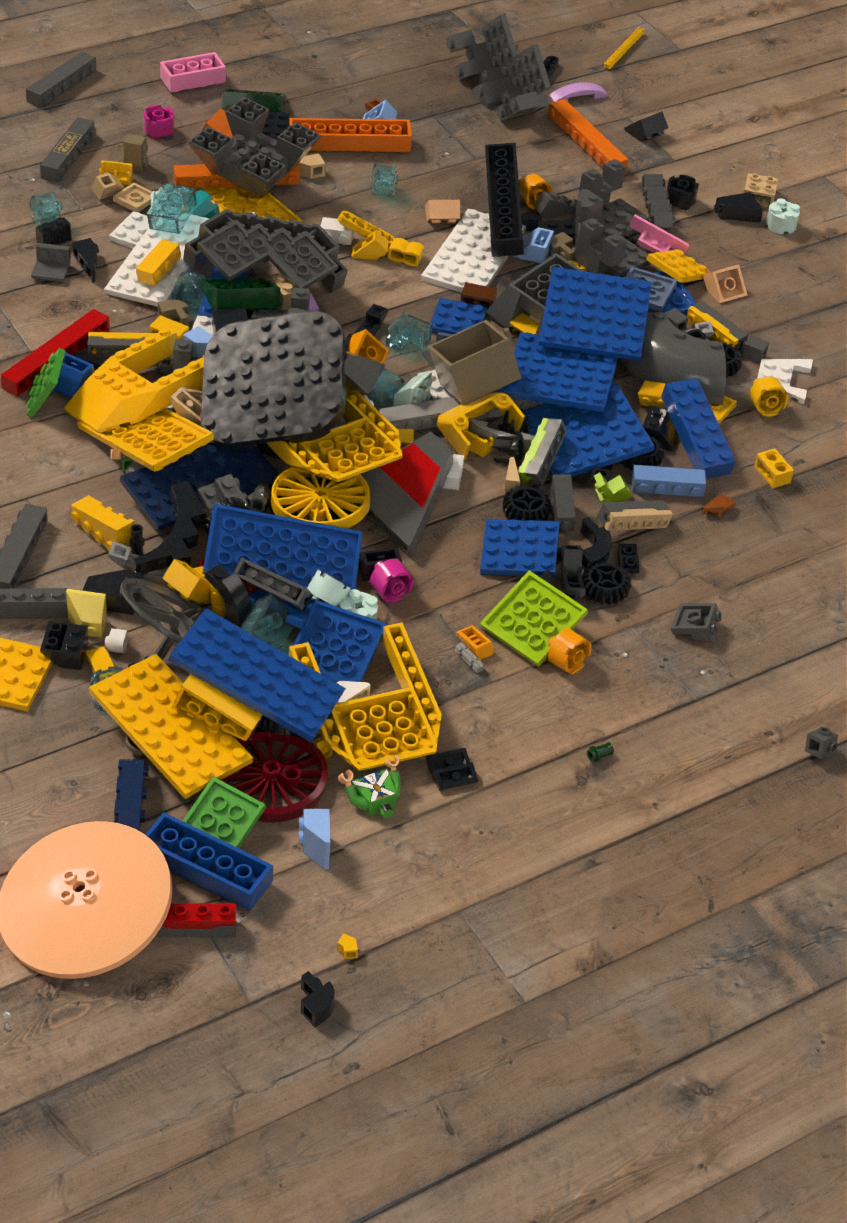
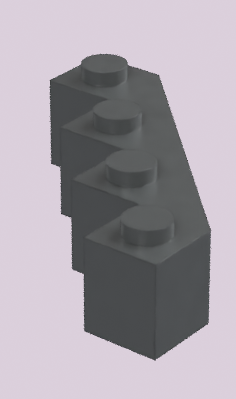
(657, 201)

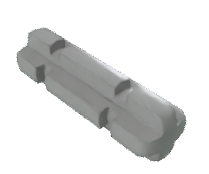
(469, 657)

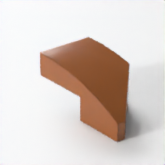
(718, 505)

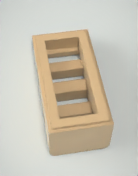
(512, 477)

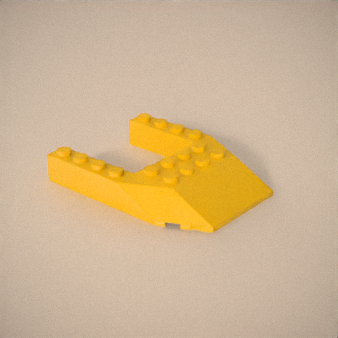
(121, 396)
(347, 449)
(386, 723)

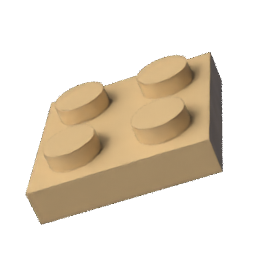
(133, 197)

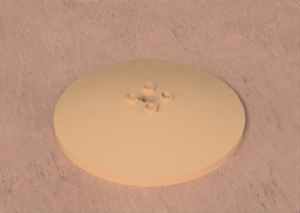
(92, 929)

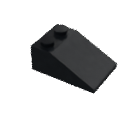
(110, 584)

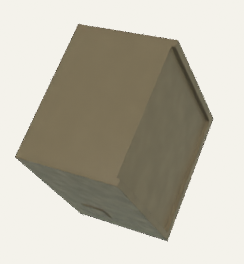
(475, 361)

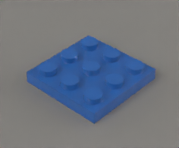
(456, 316)

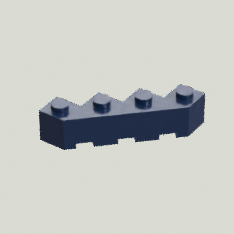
(131, 792)

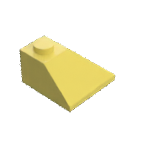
(87, 609)

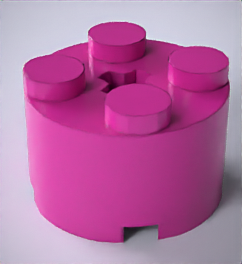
(158, 121)
(391, 580)

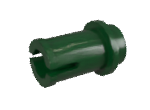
(595, 753)

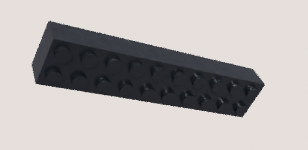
(504, 200)

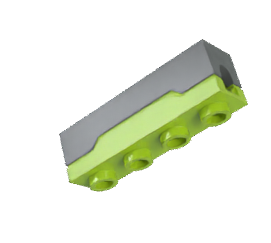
(542, 451)

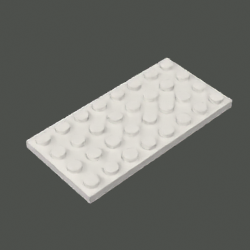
(465, 255)
(125, 281)

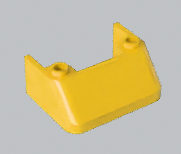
(457, 419)

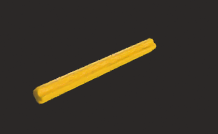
(624, 48)

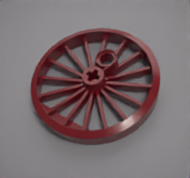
(282, 775)

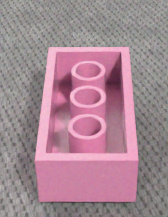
(192, 72)

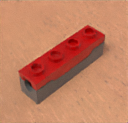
(199, 920)

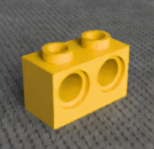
(773, 468)

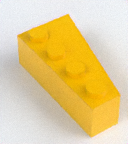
(216, 708)

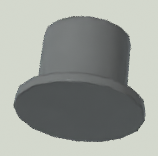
(165, 367)

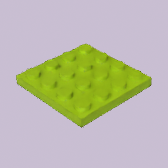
(532, 616)

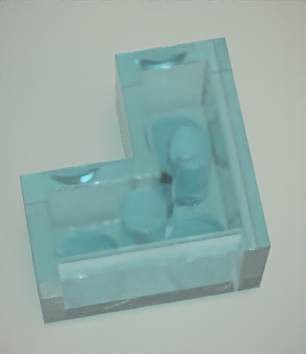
(408, 330)

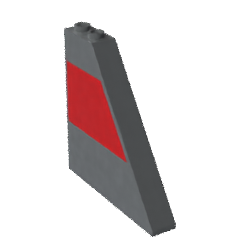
(408, 490)

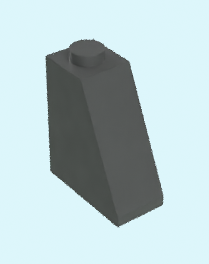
(563, 502)

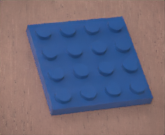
(519, 546)
(341, 641)

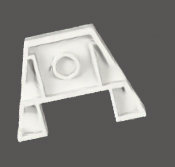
(782, 370)

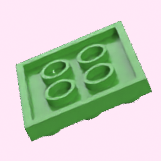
(45, 382)
(225, 812)

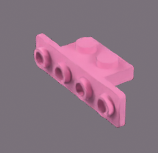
(655, 238)

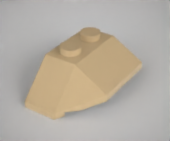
(188, 404)

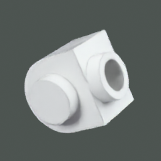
(117, 641)

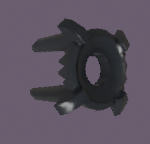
(509, 428)
(516, 449)

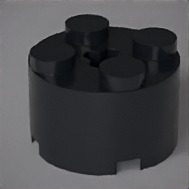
(682, 191)

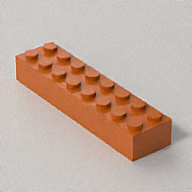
(359, 134)

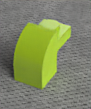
(613, 490)

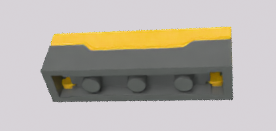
(722, 328)
(106, 344)

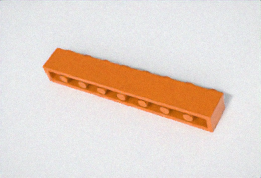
(584, 133)
(200, 177)

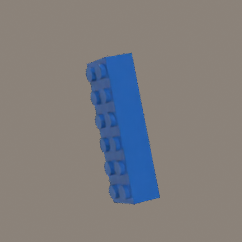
(698, 428)
(211, 862)

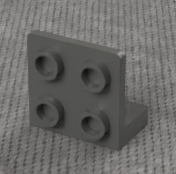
(51, 262)

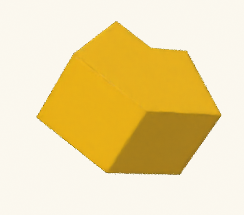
(324, 748)
(347, 946)

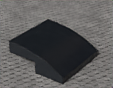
(451, 769)

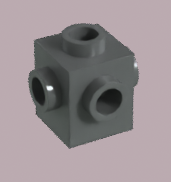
(821, 742)

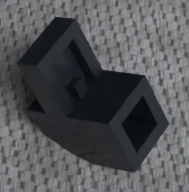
(319, 1000)

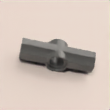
(260, 497)

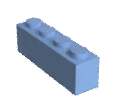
(668, 481)

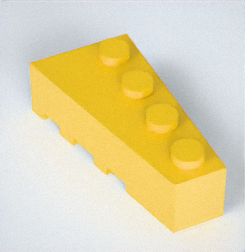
(102, 522)

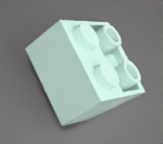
(415, 390)

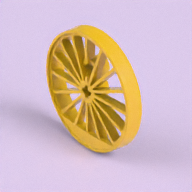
(318, 499)

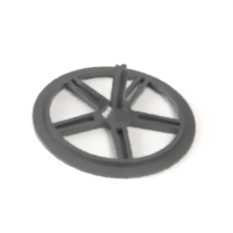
(163, 611)

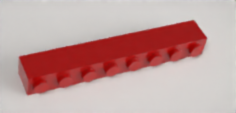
(72, 340)

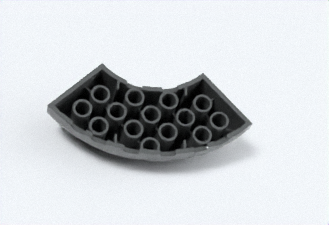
(675, 356)

